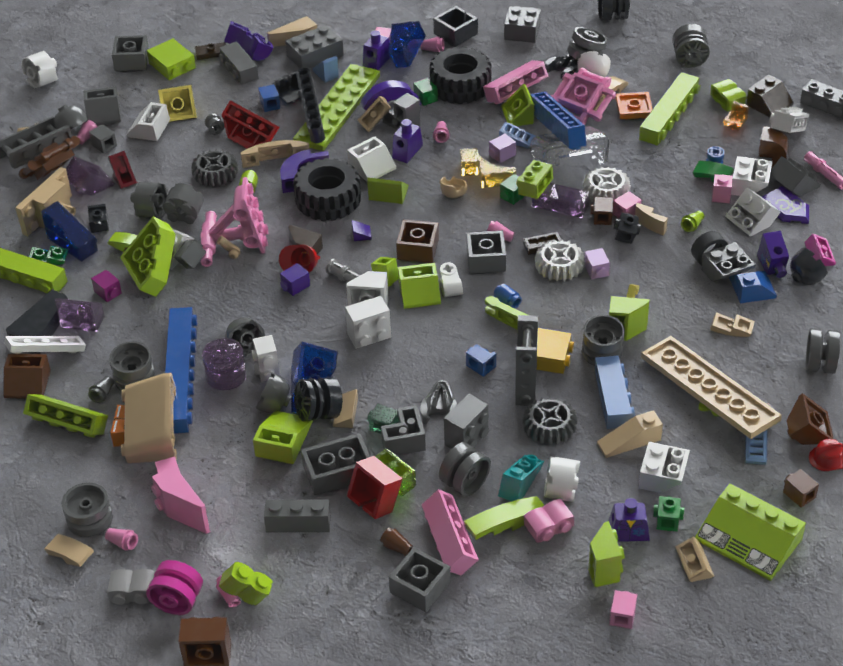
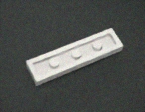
(21, 344)

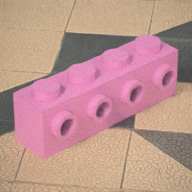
(505, 86)
(449, 532)

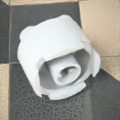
(39, 69)
(561, 479)

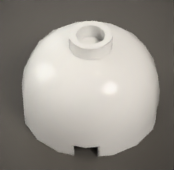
(595, 63)

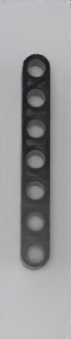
(310, 105)

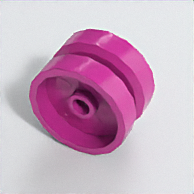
(174, 587)

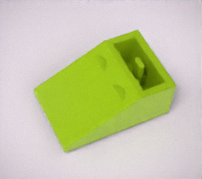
(281, 437)

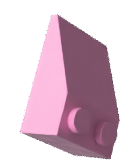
(179, 500)

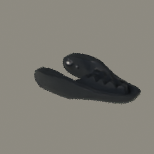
(566, 64)

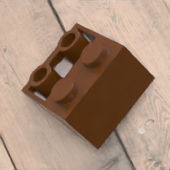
(25, 375)

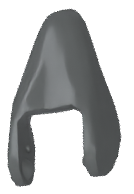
(437, 401)

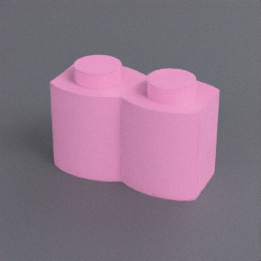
(549, 520)

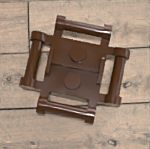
(50, 159)

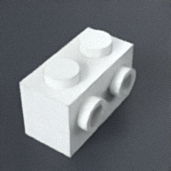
(265, 357)

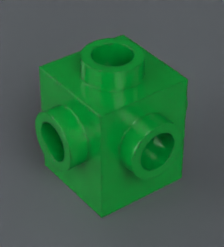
(668, 513)

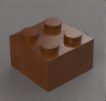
(417, 241)
(205, 641)

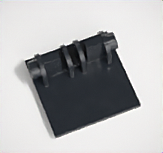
(288, 87)

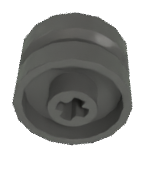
(586, 40)
(826, 351)
(464, 469)
(87, 509)

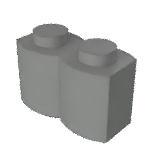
(129, 586)

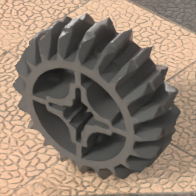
(214, 168)
(554, 418)

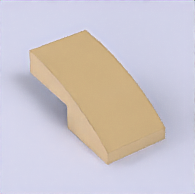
(651, 220)
(733, 327)
(69, 549)

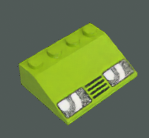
(751, 531)

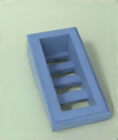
(517, 134)
(756, 459)

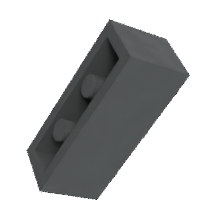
(238, 63)
(297, 516)

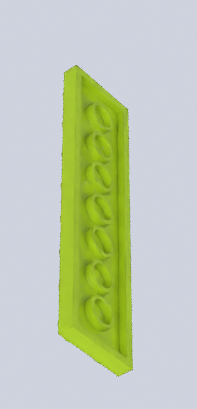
(340, 103)

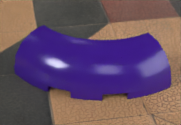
(251, 43)

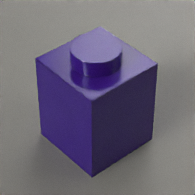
(295, 279)

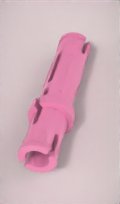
(820, 166)

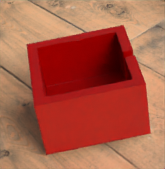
(373, 482)

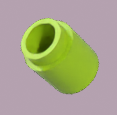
(252, 178)

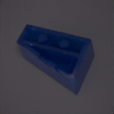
(405, 42)
(68, 232)

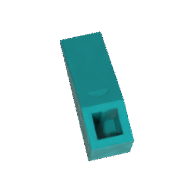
(519, 477)

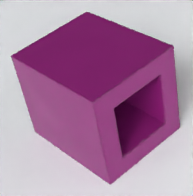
(106, 285)

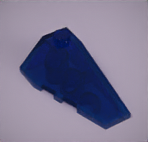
(311, 362)

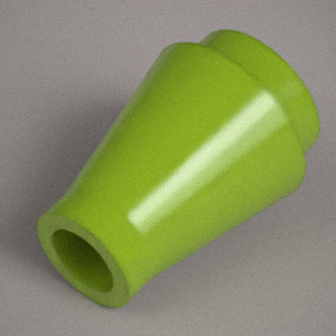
(691, 222)

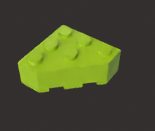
(150, 256)

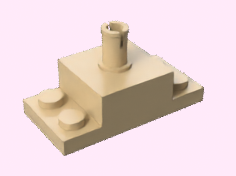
(51, 190)

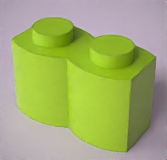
(726, 93)
(245, 583)

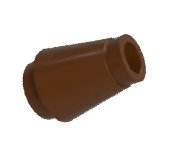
(395, 541)

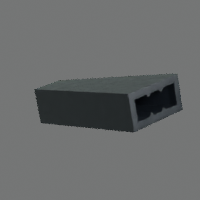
(39, 320)

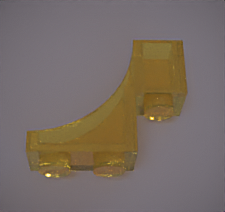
(490, 174)

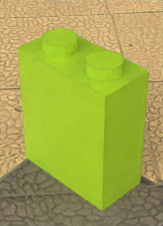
(171, 59)

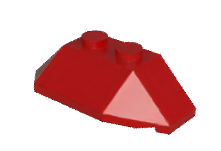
(247, 127)

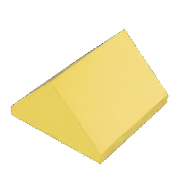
(178, 102)

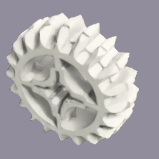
(606, 183)
(559, 260)

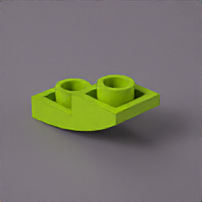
(121, 240)

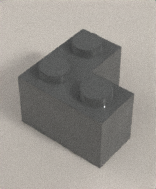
(403, 108)
(407, 434)

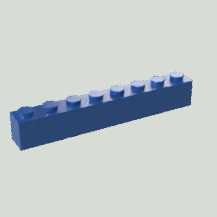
(559, 120)
(180, 363)

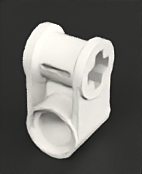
(450, 280)

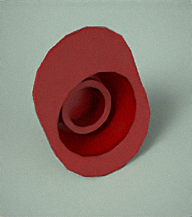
(300, 254)
(827, 455)

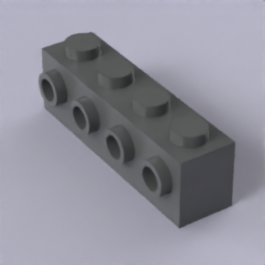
(823, 98)

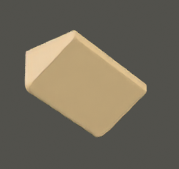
(374, 113)
(348, 411)
(694, 560)

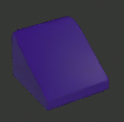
(361, 231)

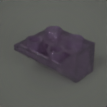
(79, 314)

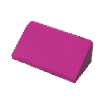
(821, 249)

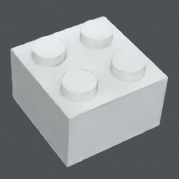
(368, 322)

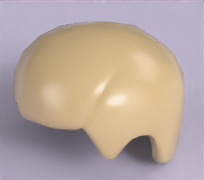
(453, 188)

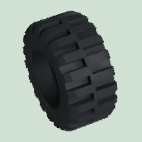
(460, 74)
(330, 174)

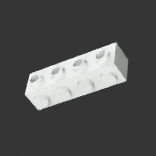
(789, 119)

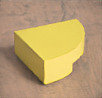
(633, 290)

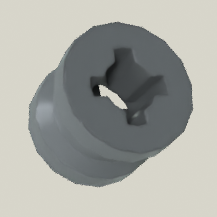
(214, 124)

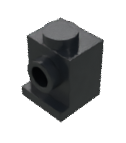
(98, 218)

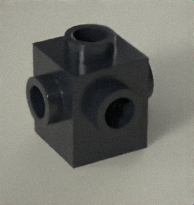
(626, 228)

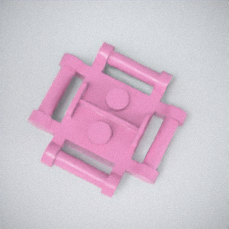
(582, 92)

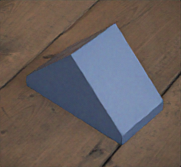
(327, 69)

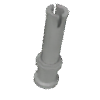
(343, 272)

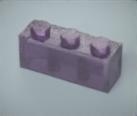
(563, 200)

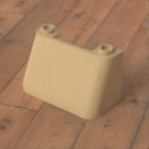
(149, 419)

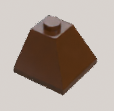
(808, 422)

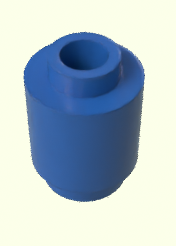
(507, 296)

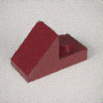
(122, 170)

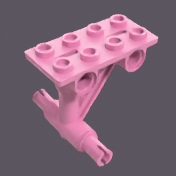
(251, 230)

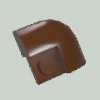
(773, 144)

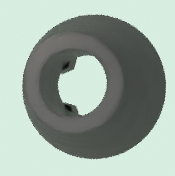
(100, 390)

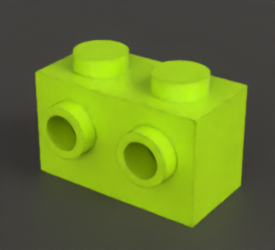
(535, 179)

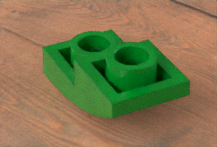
(710, 168)
(53, 256)

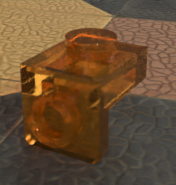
(737, 116)

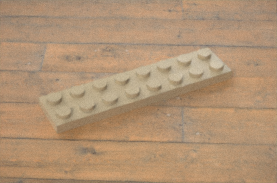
(711, 387)

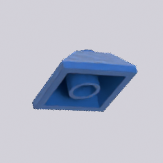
(752, 287)

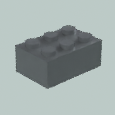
(314, 47)
(333, 462)

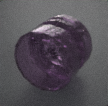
(224, 364)

